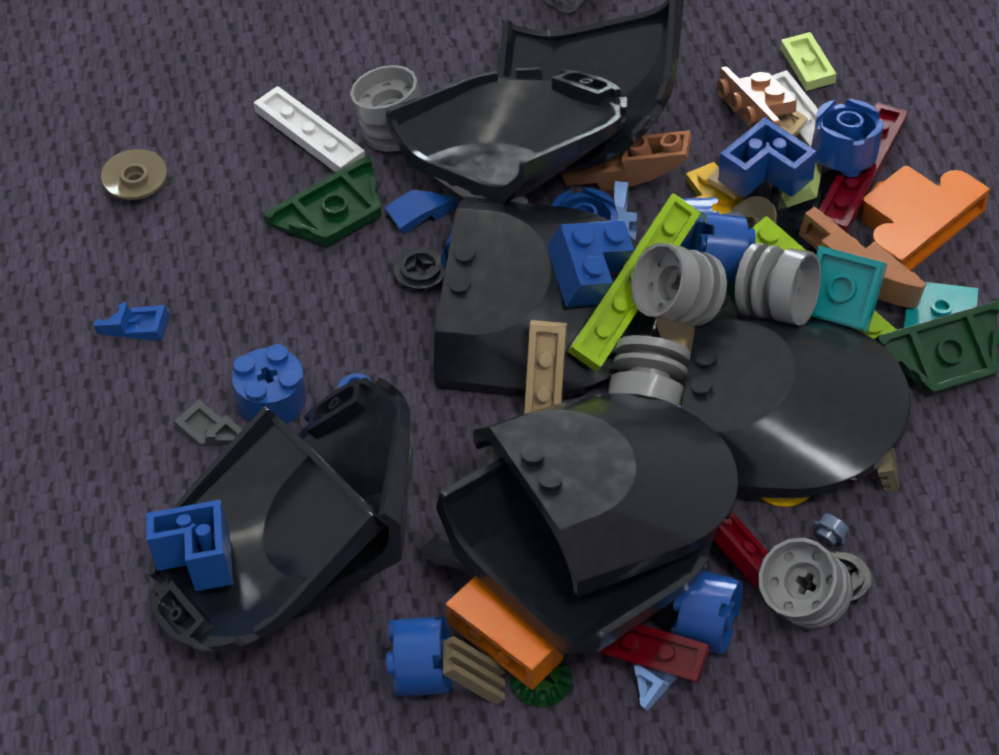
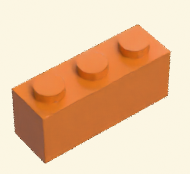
(501, 633)

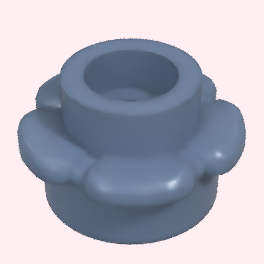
(830, 530)

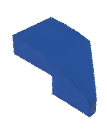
(417, 206)
(137, 322)

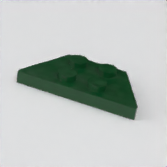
(330, 206)
(948, 348)

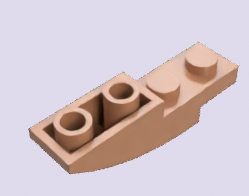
(640, 163)
(899, 283)

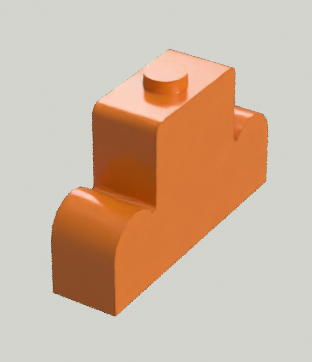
(916, 216)

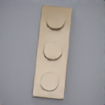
(545, 364)

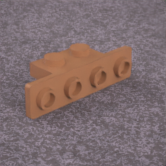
(755, 96)

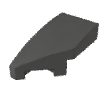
(205, 426)

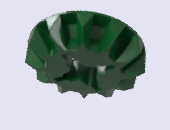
(548, 692)

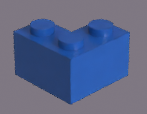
(768, 155)
(585, 256)
(192, 537)

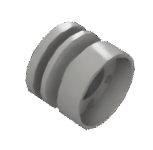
(375, 94)
(778, 283)
(678, 284)
(650, 368)
(789, 570)

